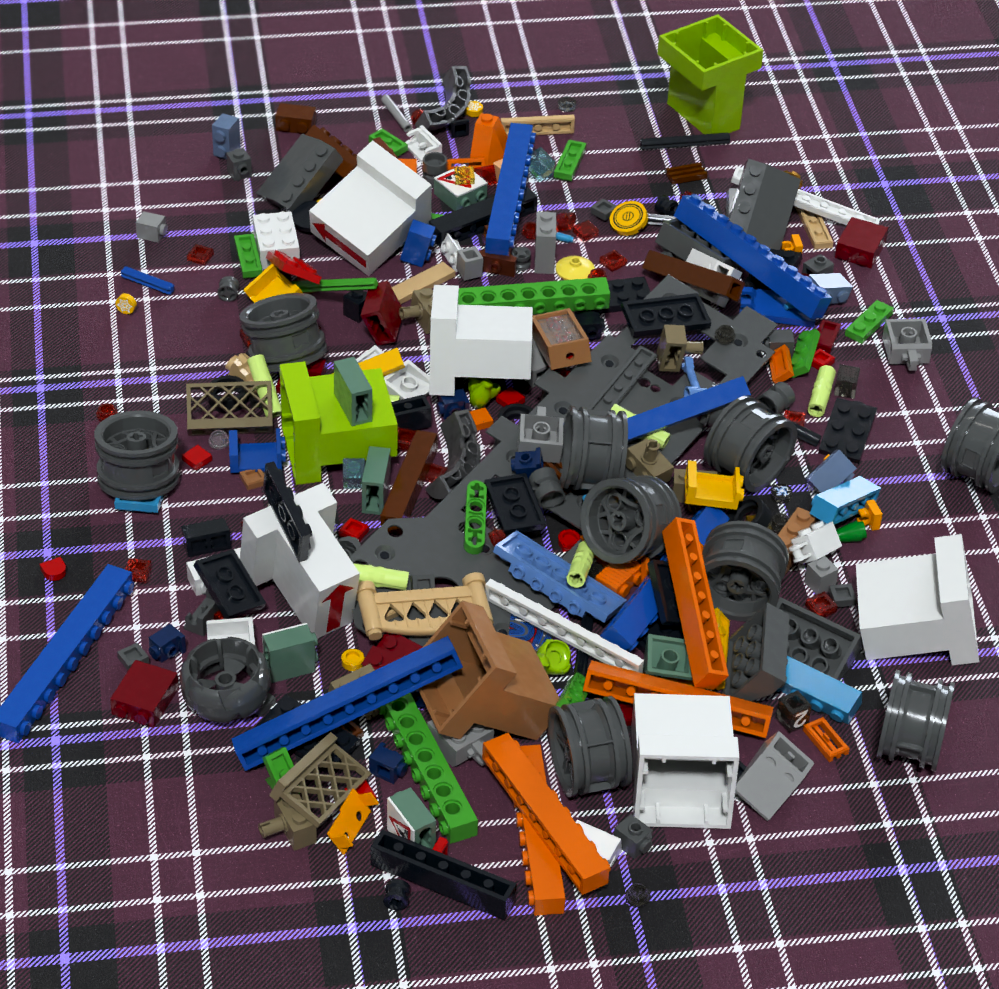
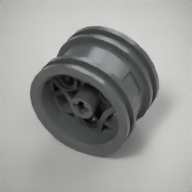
(284, 329)
(750, 439)
(974, 445)
(137, 455)
(626, 518)
(744, 567)

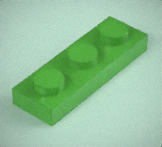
(570, 160)
(248, 255)
(869, 321)
(804, 351)

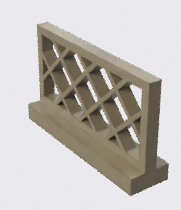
(243, 425)
(303, 770)

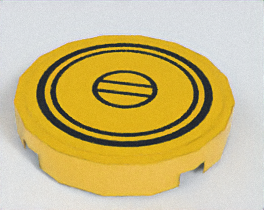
(628, 218)

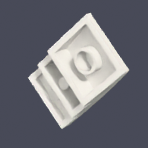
(405, 382)

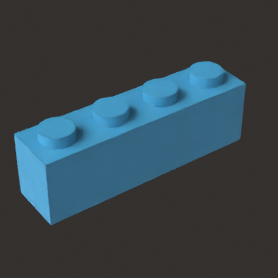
(843, 500)
(822, 691)

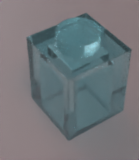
(541, 164)
(353, 472)

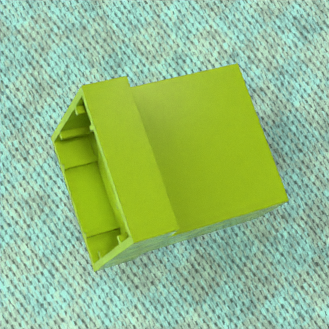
(709, 72)
(318, 428)

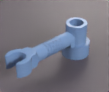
(688, 368)

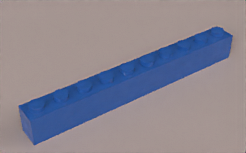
(510, 189)
(753, 256)
(641, 607)
(64, 652)
(347, 702)

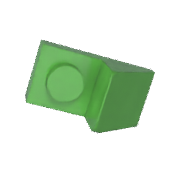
(277, 765)

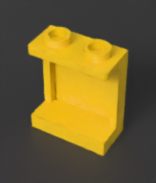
(270, 284)
(713, 489)

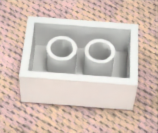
(274, 233)

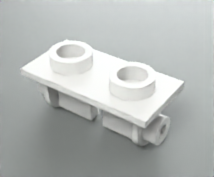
(449, 249)

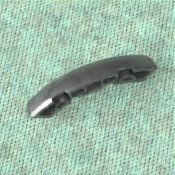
(458, 95)
(462, 453)

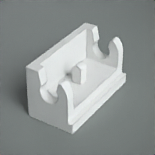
(422, 143)
(607, 845)

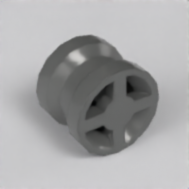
(523, 258)
(228, 288)

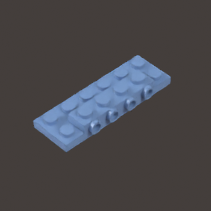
(549, 575)

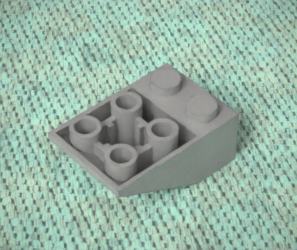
(772, 775)

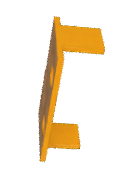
(347, 819)

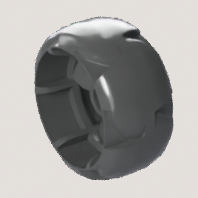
(230, 699)

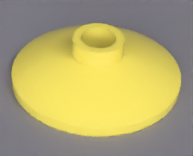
(574, 267)

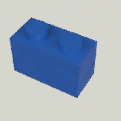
(417, 243)

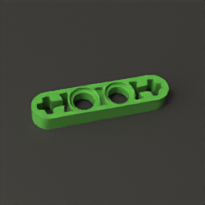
(475, 517)
(573, 690)

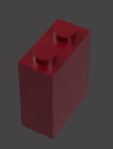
(861, 242)
(382, 313)
(144, 693)

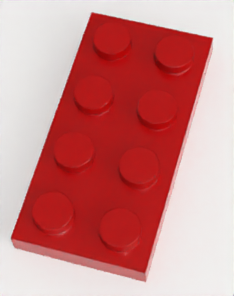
(293, 266)

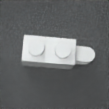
(815, 542)

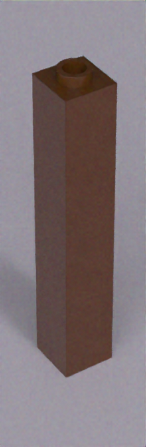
(694, 275)
(410, 478)

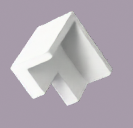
(233, 627)

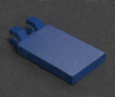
(772, 307)

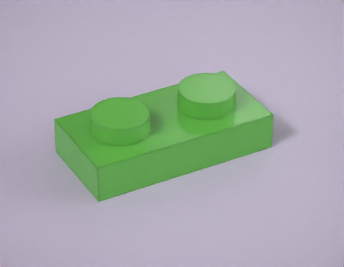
(393, 142)

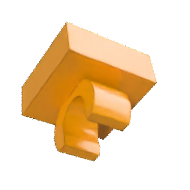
(794, 244)
(870, 515)

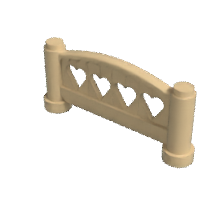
(375, 606)

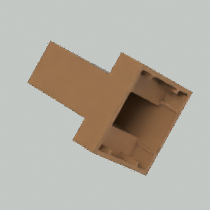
(499, 680)

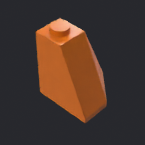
(488, 139)

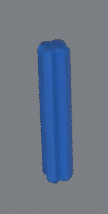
(147, 280)

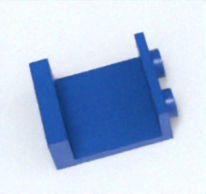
(255, 455)

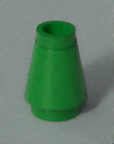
(852, 532)

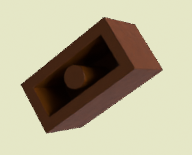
(295, 118)

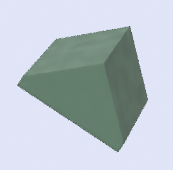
(666, 657)

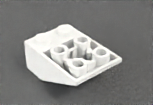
(703, 260)

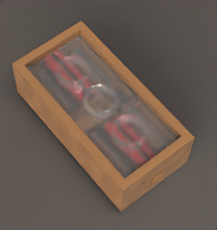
(561, 339)

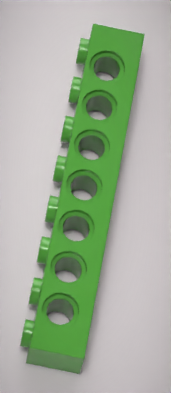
(542, 296)
(430, 769)

